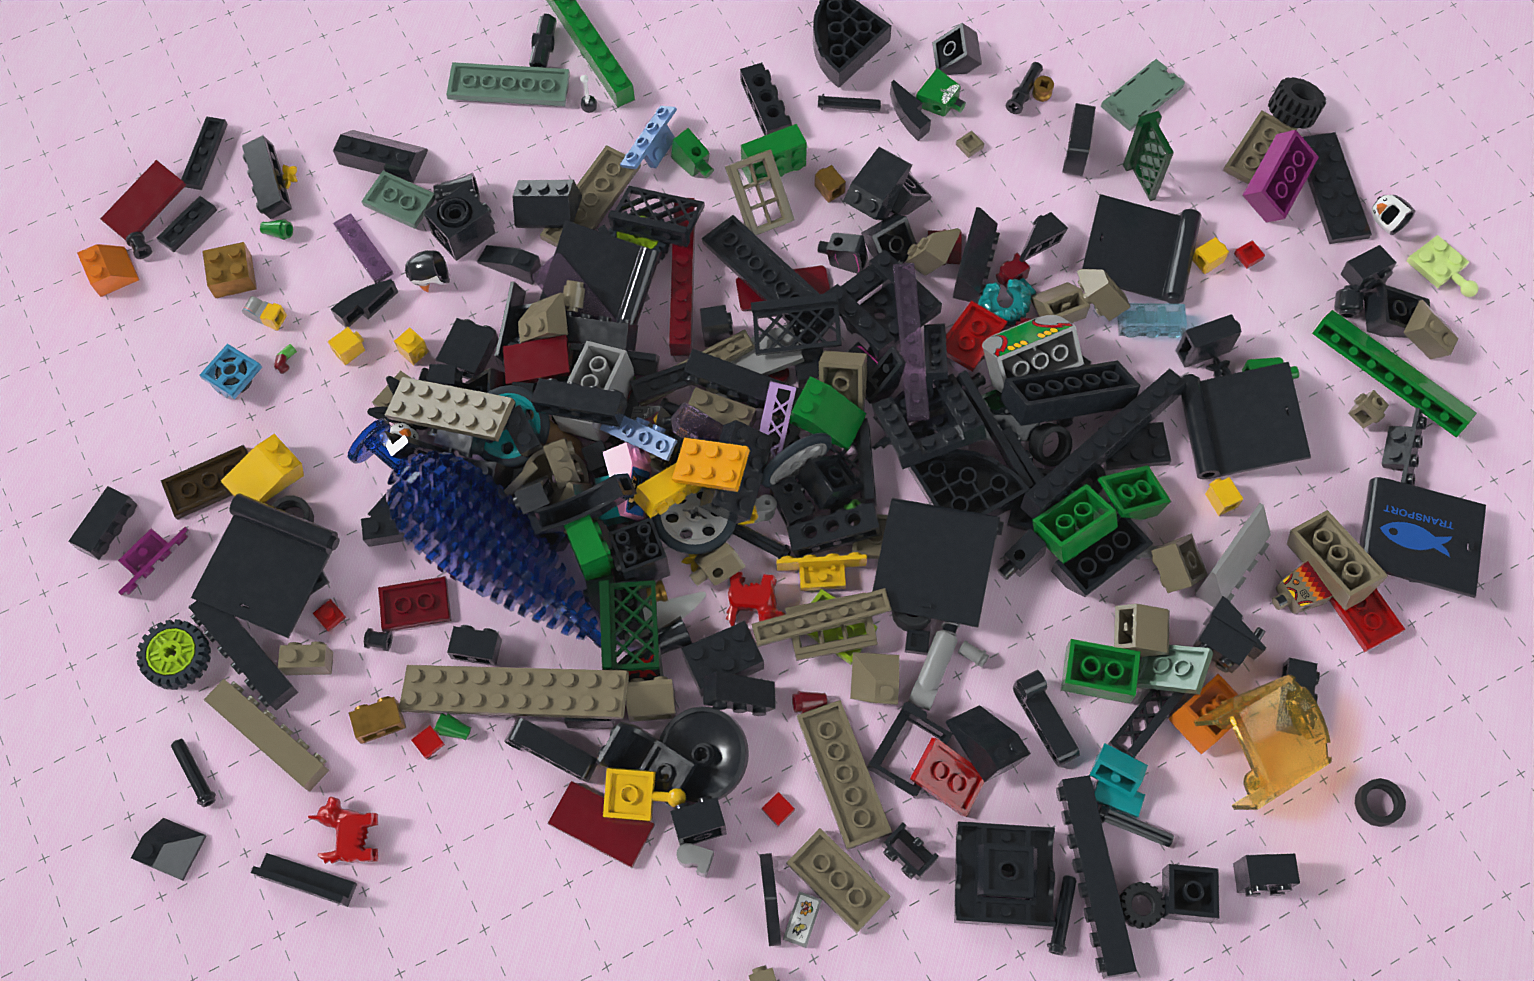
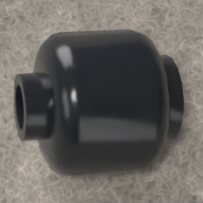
(1348, 302)

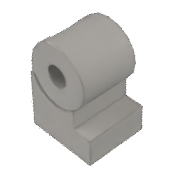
(693, 855)

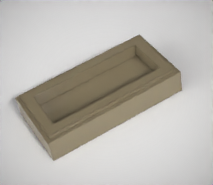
(523, 476)

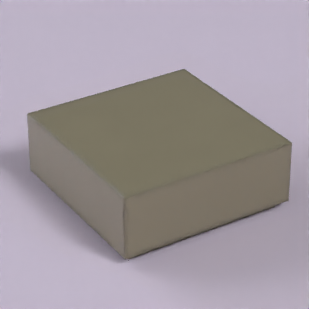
(970, 144)

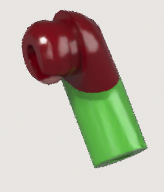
(282, 357)

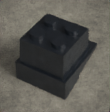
(1229, 637)

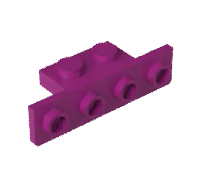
(145, 554)

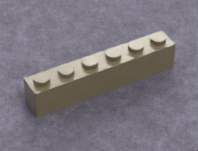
(267, 735)

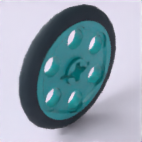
(494, 451)

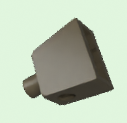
(717, 565)

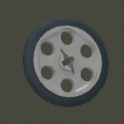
(794, 457)
(698, 543)

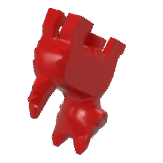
(752, 597)
(350, 832)

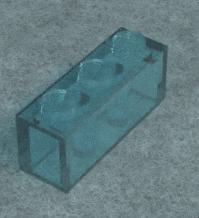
(1153, 320)

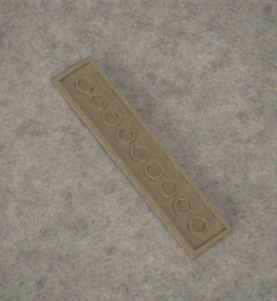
(515, 691)

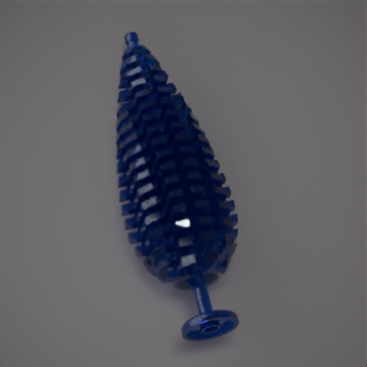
(475, 532)

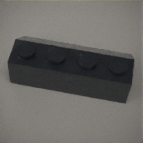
(379, 154)
(976, 257)
(1103, 558)

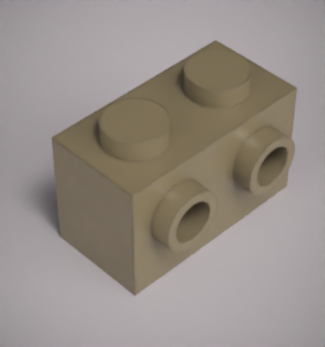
(562, 462)
(305, 659)

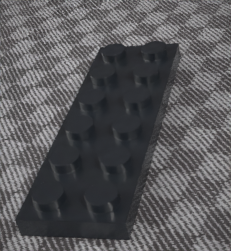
(1335, 192)

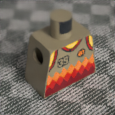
(1301, 590)

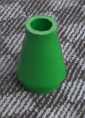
(279, 228)
(452, 727)

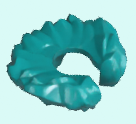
(1020, 304)

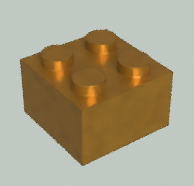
(229, 270)

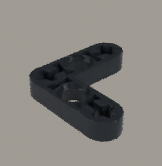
(770, 899)

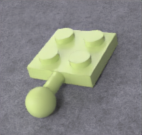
(1441, 262)

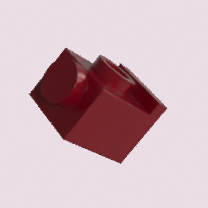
(1012, 270)

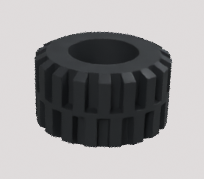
(1297, 102)

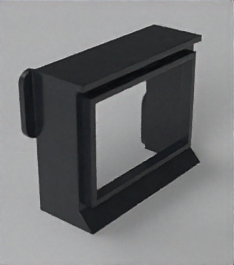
(917, 717)

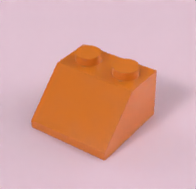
(107, 268)

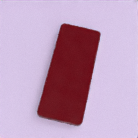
(814, 276)

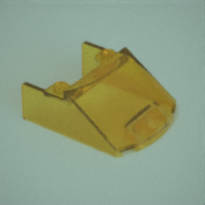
(1279, 736)

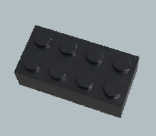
(739, 505)

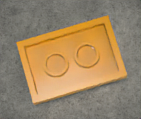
(711, 464)

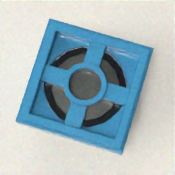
(232, 370)

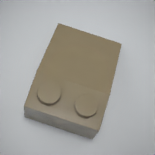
(846, 374)

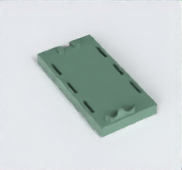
(1142, 93)

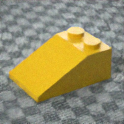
(264, 471)

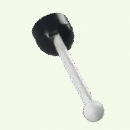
(587, 99)

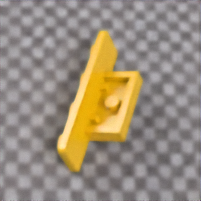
(822, 572)

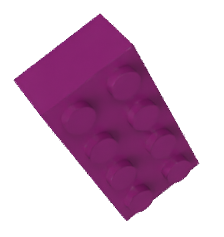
(1280, 176)

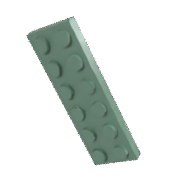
(508, 84)

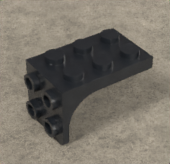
(638, 750)

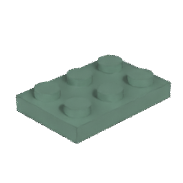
(398, 199)
(1178, 671)

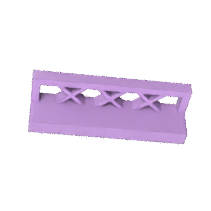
(768, 411)

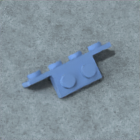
(653, 141)
(643, 436)

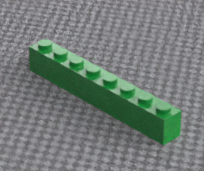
(594, 50)
(1394, 373)

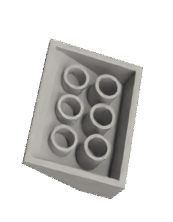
(1237, 559)

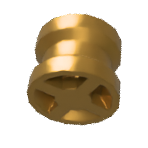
(1043, 88)
(660, 592)

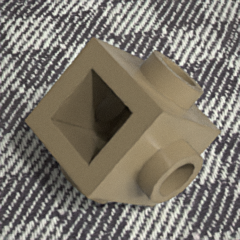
(1368, 409)

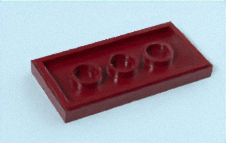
(143, 200)
(582, 818)

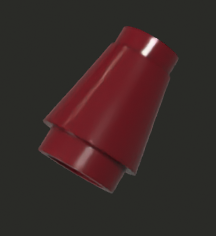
(807, 701)

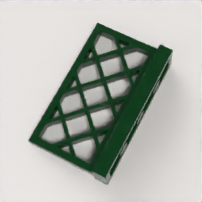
(1149, 154)
(608, 625)

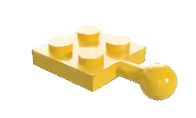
(632, 793)

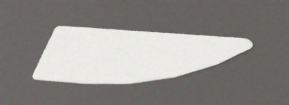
(672, 609)

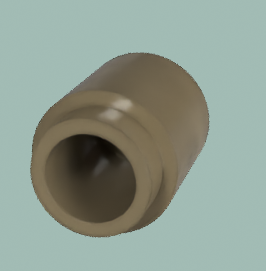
(573, 295)

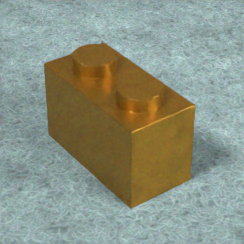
(376, 719)

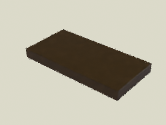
(201, 484)

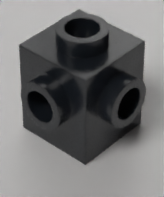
(791, 438)

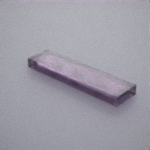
(363, 248)

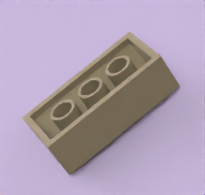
(1336, 558)

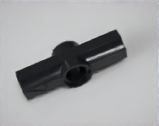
(543, 41)

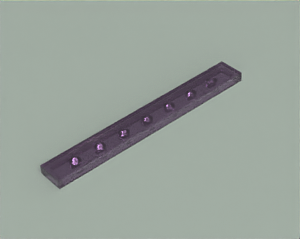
(911, 342)

